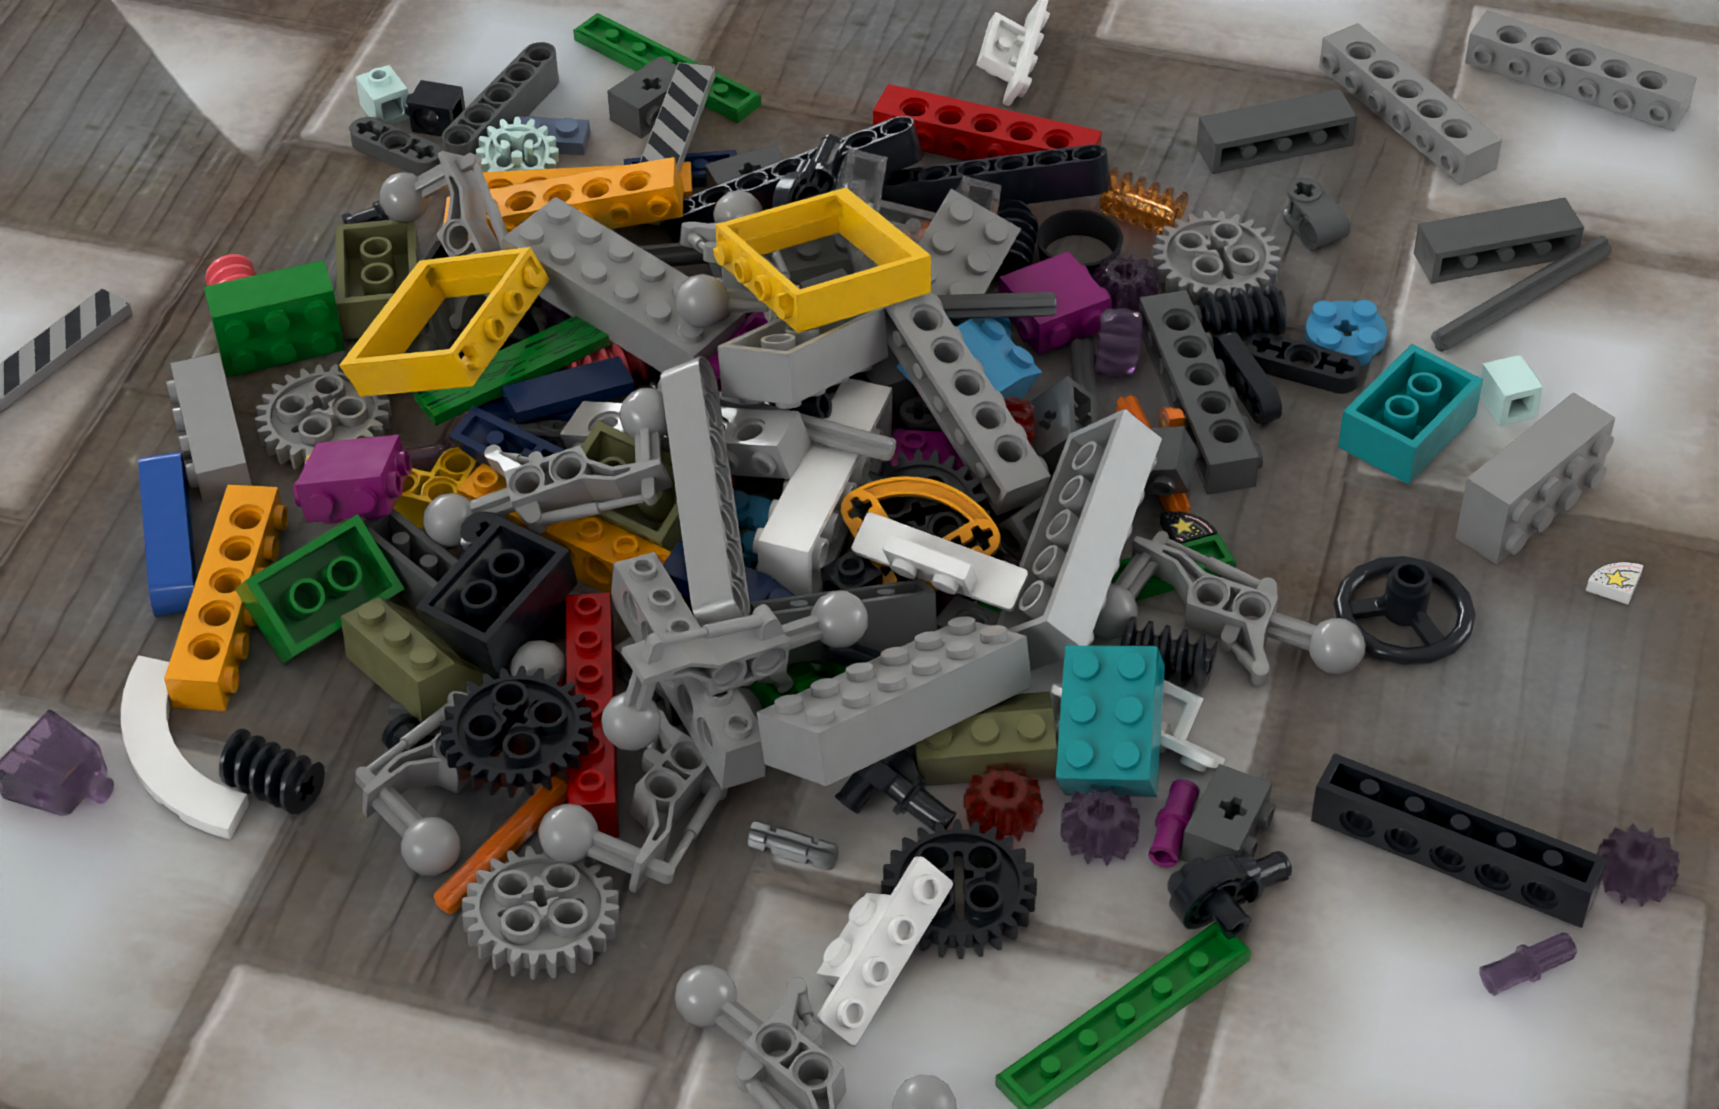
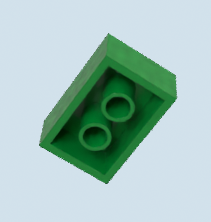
(275, 318)
(309, 590)

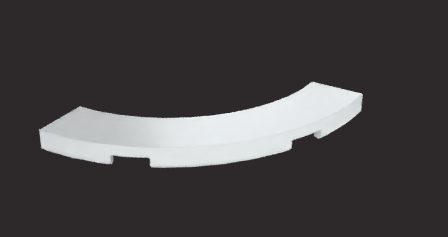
(161, 765)

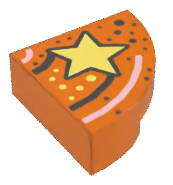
(1171, 417)

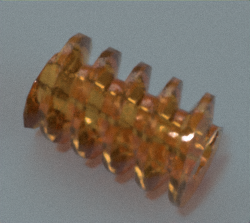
(1142, 205)

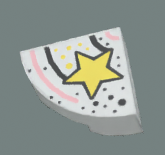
(1615, 581)

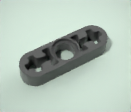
(376, 136)

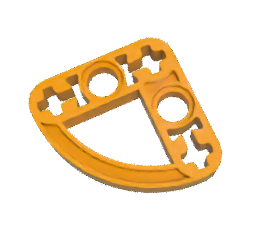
(924, 488)

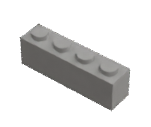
(209, 425)

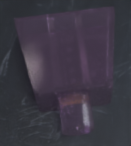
(54, 768)

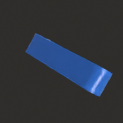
(167, 532)

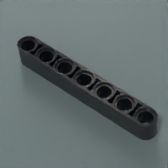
(892, 139)
(1023, 177)

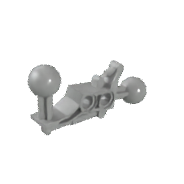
(407, 197)
(702, 297)
(566, 482)
(1333, 644)
(724, 658)
(671, 784)
(432, 843)
(708, 999)

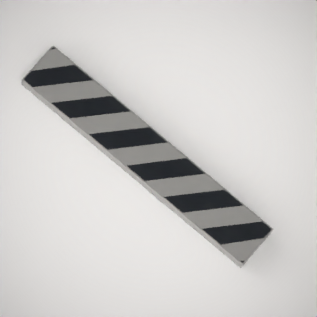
(679, 114)
(59, 344)

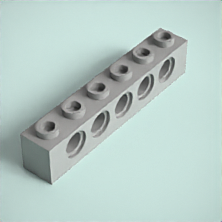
(1580, 70)
(1410, 104)
(965, 403)
(756, 439)
(718, 724)

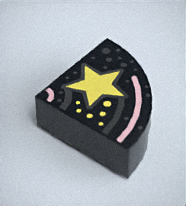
(1185, 526)

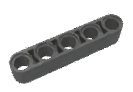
(509, 95)

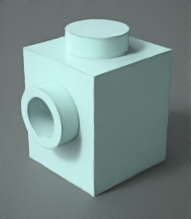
(382, 95)
(1510, 390)

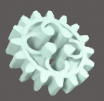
(521, 137)

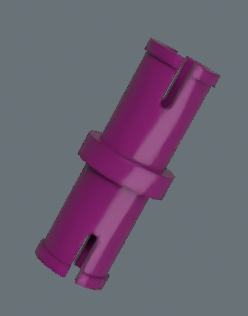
(1172, 822)

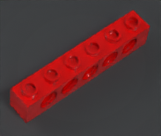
(976, 130)
(592, 670)

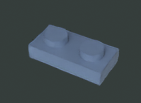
(570, 133)

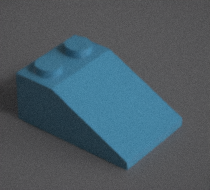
(1004, 363)

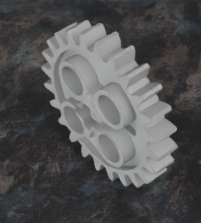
(1215, 256)
(315, 411)
(540, 913)

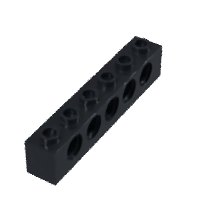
(1458, 840)

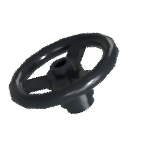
(1406, 605)

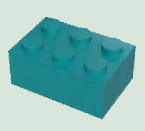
(1410, 413)
(1110, 720)

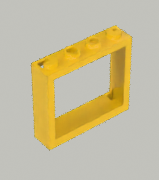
(902, 263)
(378, 358)

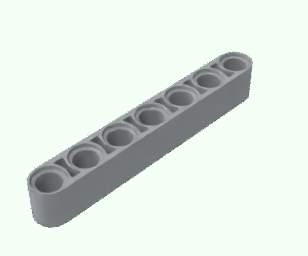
(704, 493)

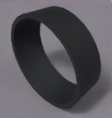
(1080, 223)

